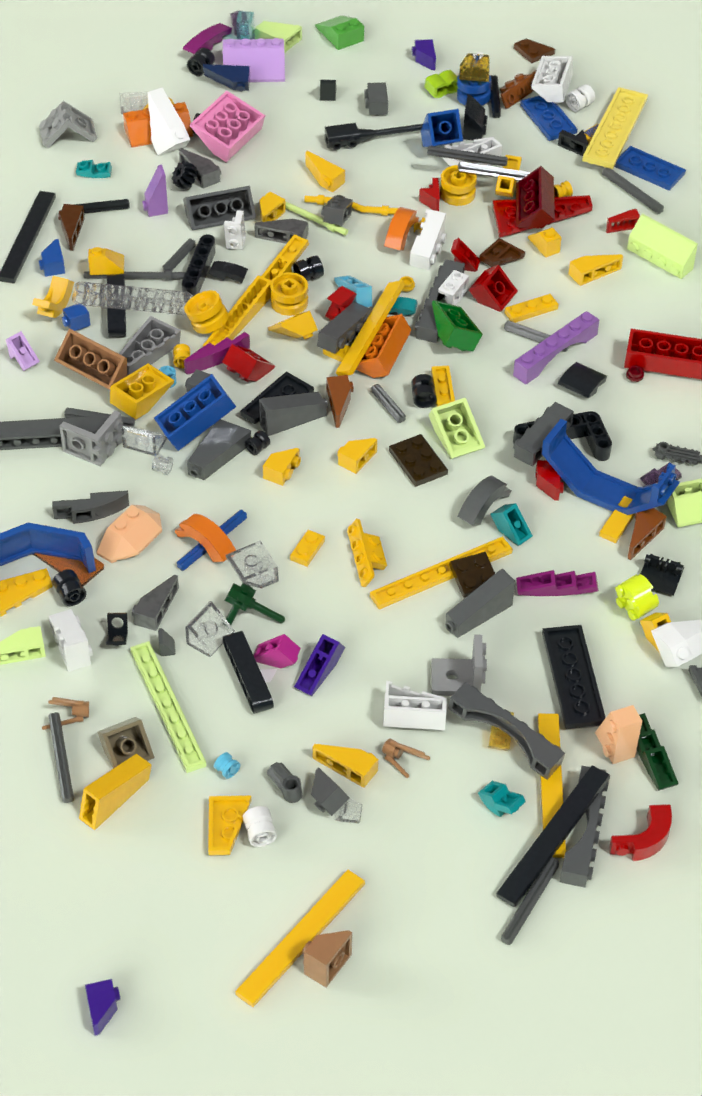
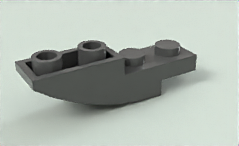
(97, 507)

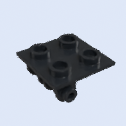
(662, 574)

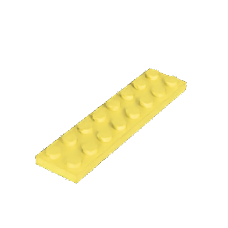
(615, 128)

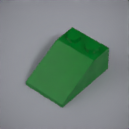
(455, 327)

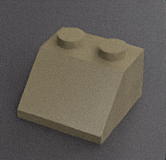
(124, 741)

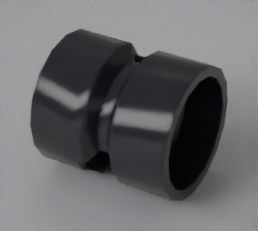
(196, 62)
(310, 268)
(423, 391)
(69, 587)

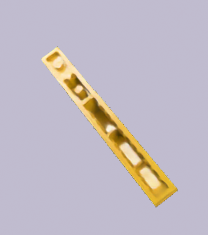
(258, 292)

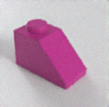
(277, 652)

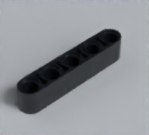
(199, 265)
(116, 317)
(248, 672)

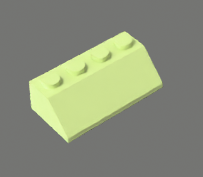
(662, 246)

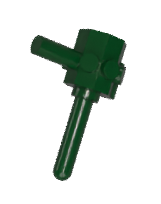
(242, 598)

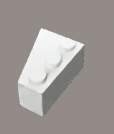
(484, 145)
(429, 241)
(413, 709)

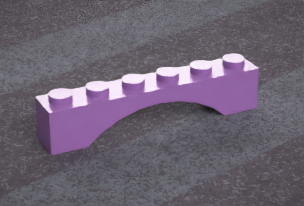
(535, 360)

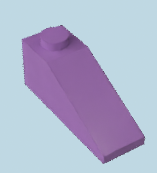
(156, 194)

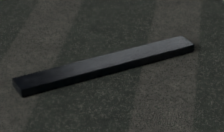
(27, 236)
(553, 836)

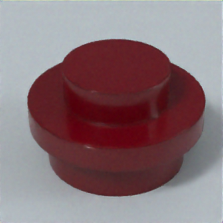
(635, 373)

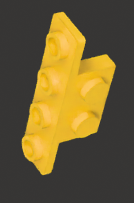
(366, 551)

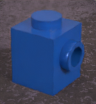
(76, 317)

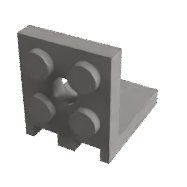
(62, 118)
(90, 446)
(466, 670)

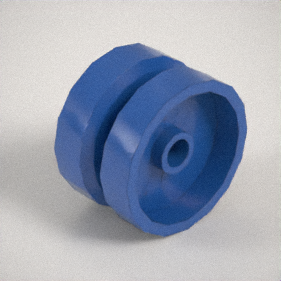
(479, 90)

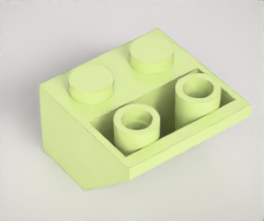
(686, 503)

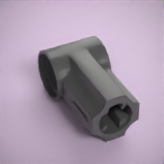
(286, 782)

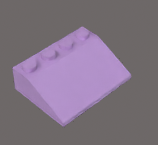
(262, 55)

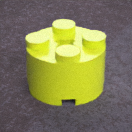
(636, 596)

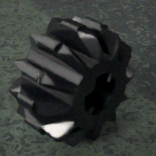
(184, 175)

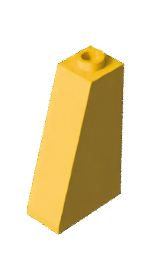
(113, 790)

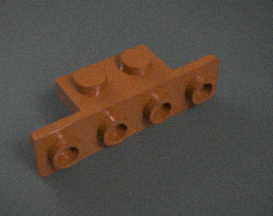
(516, 89)

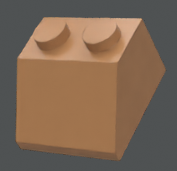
(327, 956)

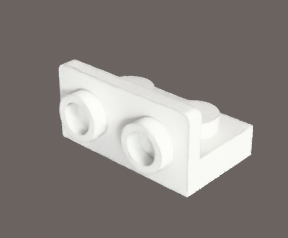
(235, 232)
(455, 287)

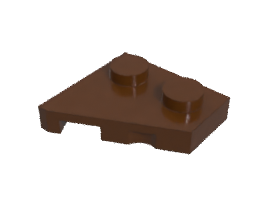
(533, 50)
(501, 253)

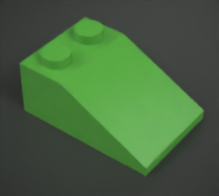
(342, 31)

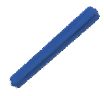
(199, 550)

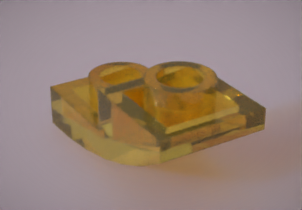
(499, 738)

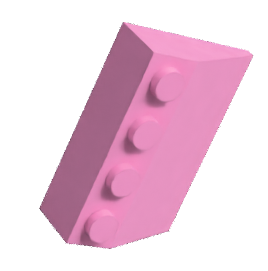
(227, 125)

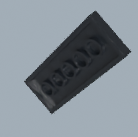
(573, 676)

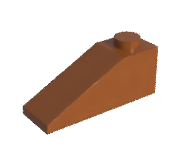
(339, 396)
(647, 527)

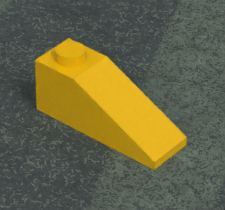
(326, 173)
(593, 267)
(348, 762)

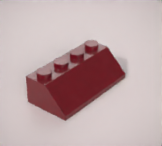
(535, 200)

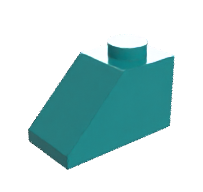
(511, 523)

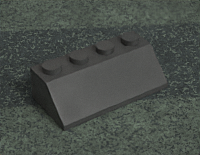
(219, 206)

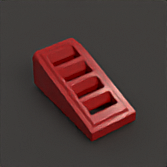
(629, 217)

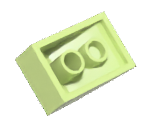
(456, 428)

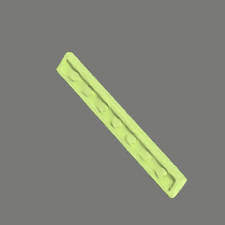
(168, 707)

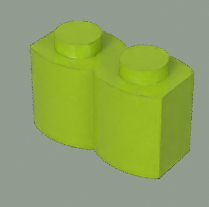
(441, 84)

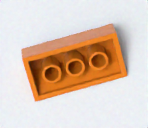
(138, 124)
(385, 347)

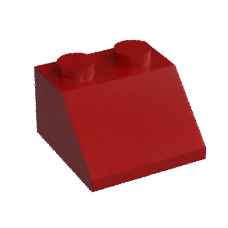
(493, 289)
(246, 363)

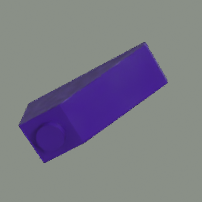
(319, 665)

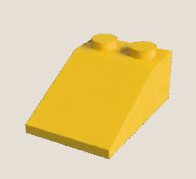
(140, 391)

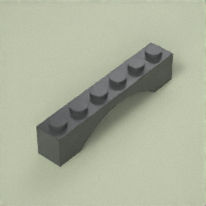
(426, 325)
(474, 706)
(577, 859)

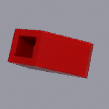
(548, 480)

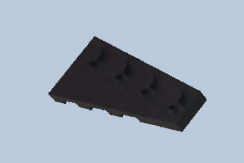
(284, 385)

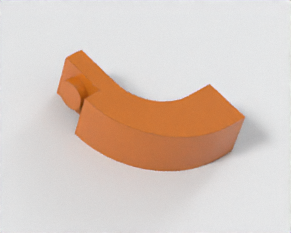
(399, 228)
(208, 535)

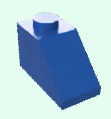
(52, 260)

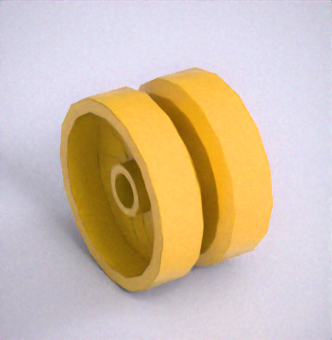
(457, 187)
(289, 293)
(206, 312)

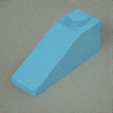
(363, 290)

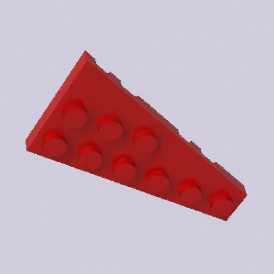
(564, 208)

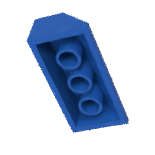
(194, 412)

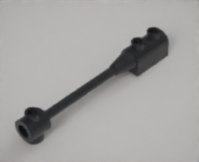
(350, 135)

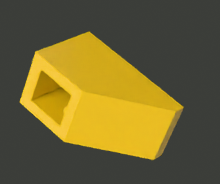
(281, 465)

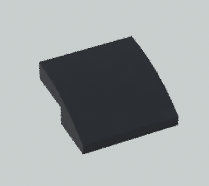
(582, 380)

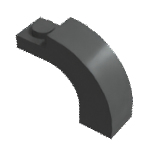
(481, 499)

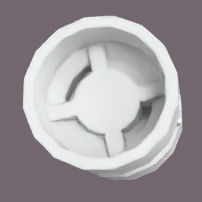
(580, 97)
(259, 826)

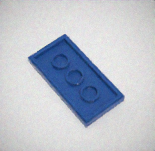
(548, 117)
(650, 168)

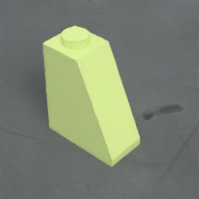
(269, 30)

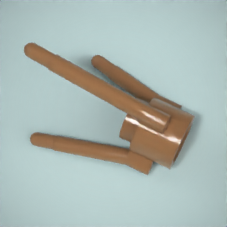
(79, 708)
(395, 750)

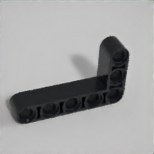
(583, 425)

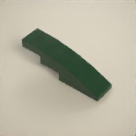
(655, 757)

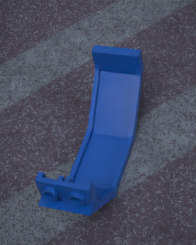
(600, 487)
(45, 540)

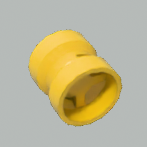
(563, 190)
(180, 353)

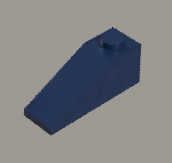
(229, 75)

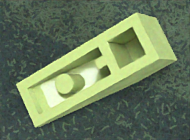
(22, 646)

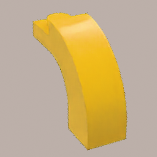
(507, 185)
(56, 299)

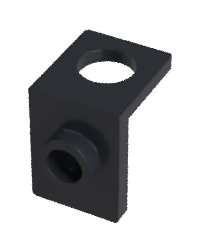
(117, 635)

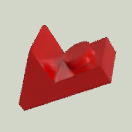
(430, 195)
(465, 255)
(340, 300)

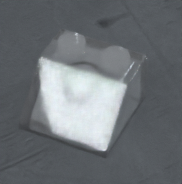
(254, 565)

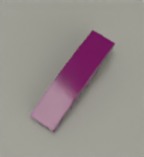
(207, 38)
(213, 355)
(554, 584)

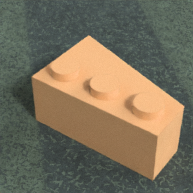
(620, 734)

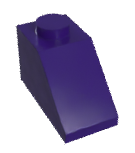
(424, 53)
(102, 1003)

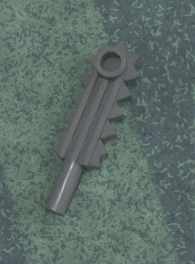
(664, 450)

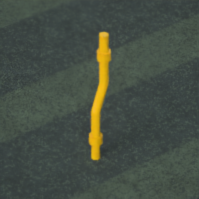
(384, 210)

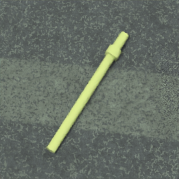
(332, 227)

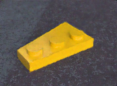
(19, 588)
(225, 822)

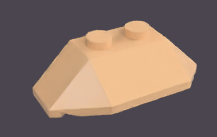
(130, 533)

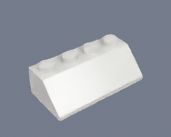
(553, 77)

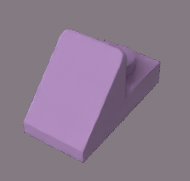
(22, 351)

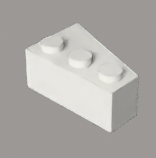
(70, 640)

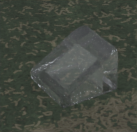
(349, 812)

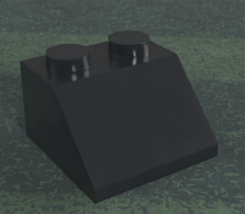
(474, 119)

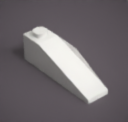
(166, 126)
(679, 641)

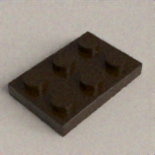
(418, 460)

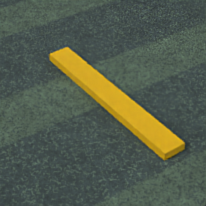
(370, 328)
(434, 575)
(552, 788)
(293, 944)

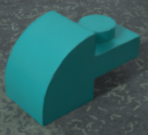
(500, 799)

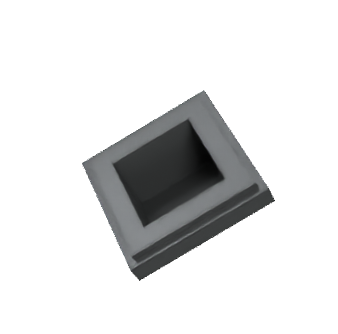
(166, 643)

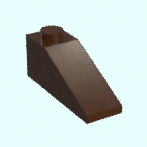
(71, 222)

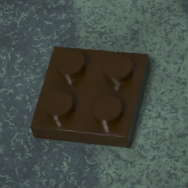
(471, 572)

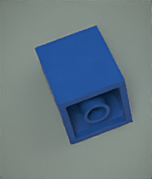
(441, 128)

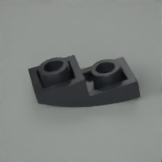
(222, 269)

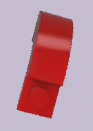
(648, 842)

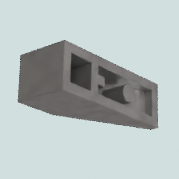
(208, 172)
(281, 230)
(154, 605)

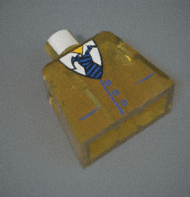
(475, 67)

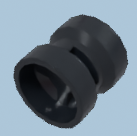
(256, 443)

